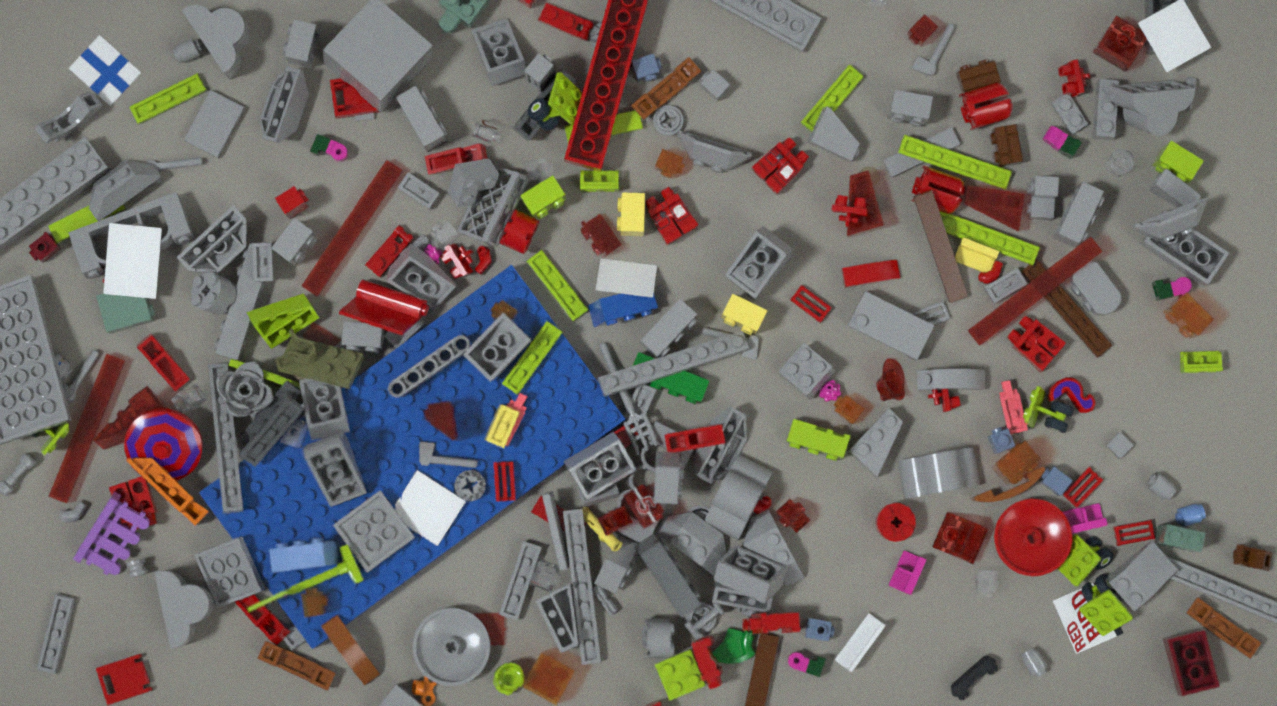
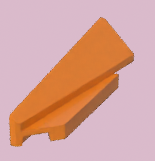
(169, 488)

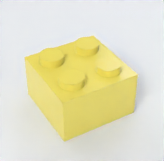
(632, 214)
(743, 314)

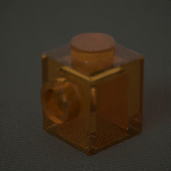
(669, 164)
(503, 307)
(847, 409)
(314, 602)

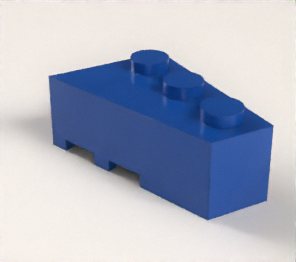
(619, 307)

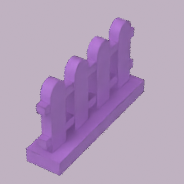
(112, 526)

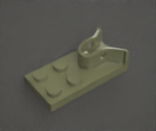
(319, 362)

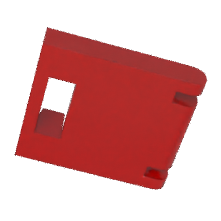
(354, 102)
(126, 678)

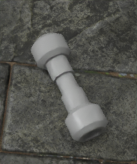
(26, 462)

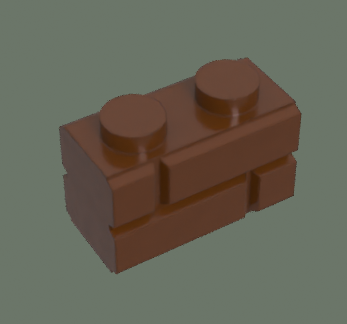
(977, 76)
(1006, 145)

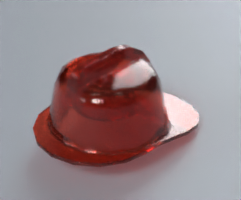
(891, 382)

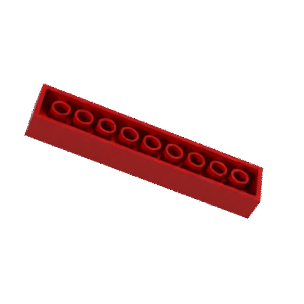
(605, 83)

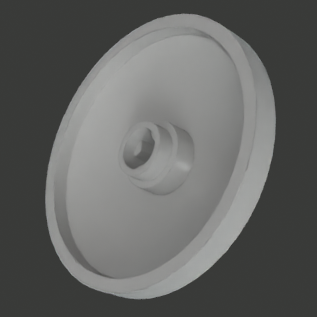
(451, 646)

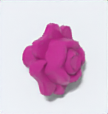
(433, 253)
(830, 391)

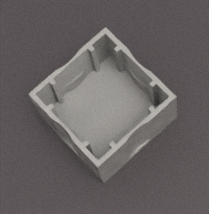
(377, 54)

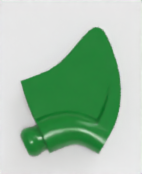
(735, 647)

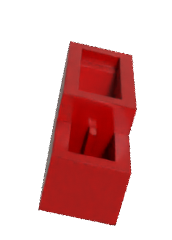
(446, 160)
(870, 273)
(162, 362)
(694, 439)
(264, 619)

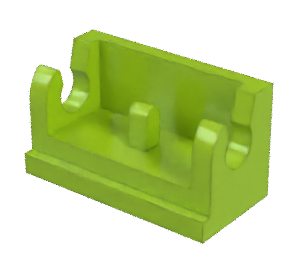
(599, 181)
(1201, 362)

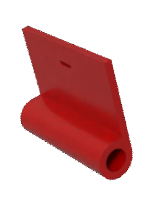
(385, 307)

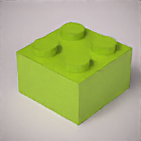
(1177, 161)
(544, 198)
(679, 674)

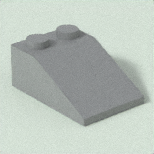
(499, 52)
(758, 261)
(420, 277)
(497, 347)
(323, 409)
(1142, 575)

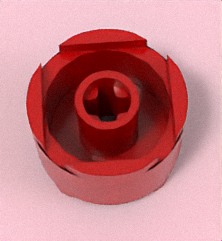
(519, 231)
(903, 530)

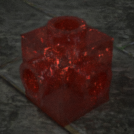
(792, 515)

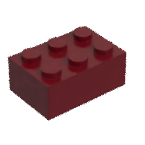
(1191, 662)

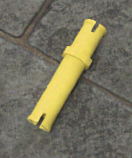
(593, 522)

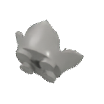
(251, 377)

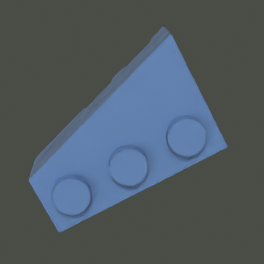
(304, 555)

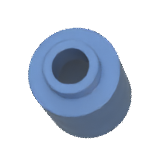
(1190, 514)

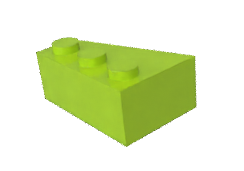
(277, 319)
(817, 440)

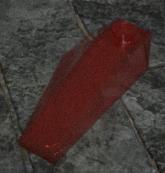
(115, 432)

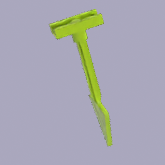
(348, 566)

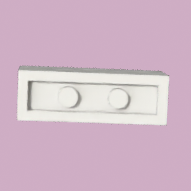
(860, 642)

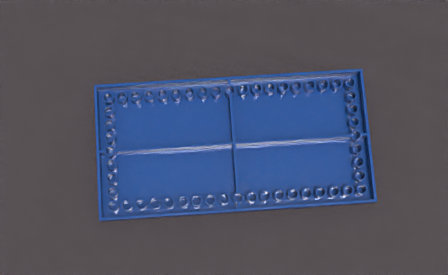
(385, 434)

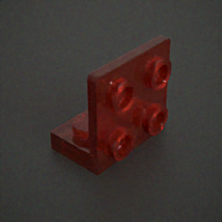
(601, 236)

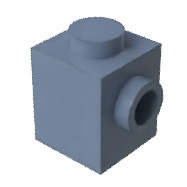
(646, 68)
(1000, 440)
(1055, 480)
(819, 629)

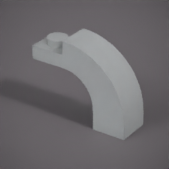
(71, 119)
(951, 379)

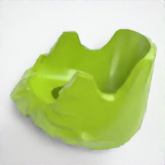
(508, 678)

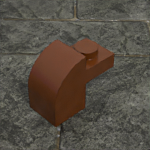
(1252, 558)

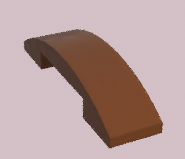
(666, 89)
(1030, 477)
(1223, 628)
(350, 650)
(296, 665)

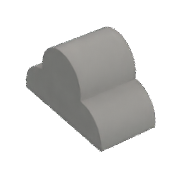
(222, 33)
(1152, 105)
(335, 468)
(939, 472)
(738, 496)
(182, 606)

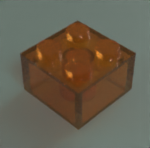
(1187, 316)
(1016, 462)
(548, 678)

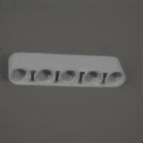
(419, 368)

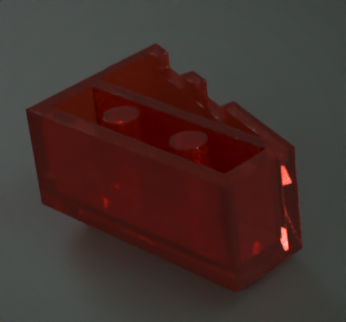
(862, 187)
(997, 204)

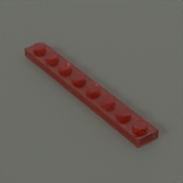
(352, 228)
(1035, 290)
(87, 428)

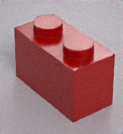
(292, 201)

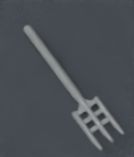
(634, 417)

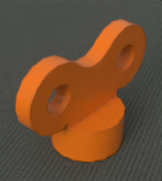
(424, 688)

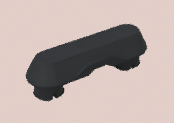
(965, 681)

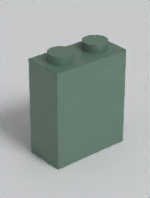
(124, 311)
(1180, 538)

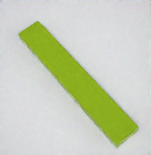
(954, 162)
(993, 239)

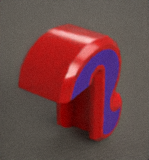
(1074, 391)

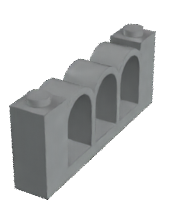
(175, 215)
(635, 529)

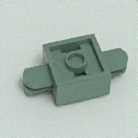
(461, 11)

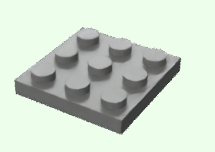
(374, 531)
(229, 572)

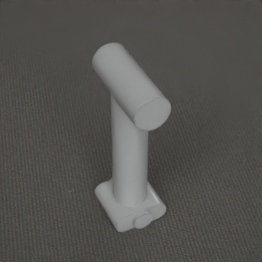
(694, 628)

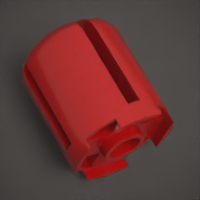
(986, 105)
(944, 187)

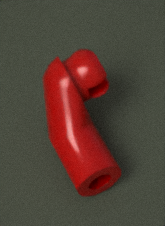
(485, 259)
(992, 275)
(763, 505)

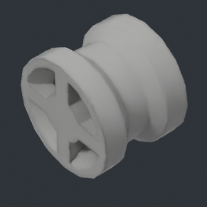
(137, 567)

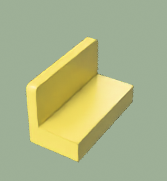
(975, 255)
(501, 425)

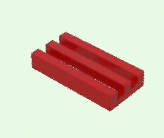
(805, 309)
(1088, 492)
(505, 497)
(1118, 541)

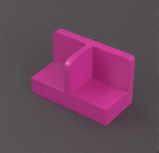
(1085, 518)
(907, 572)

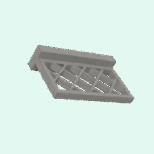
(502, 209)

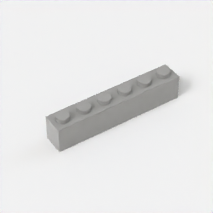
(237, 324)

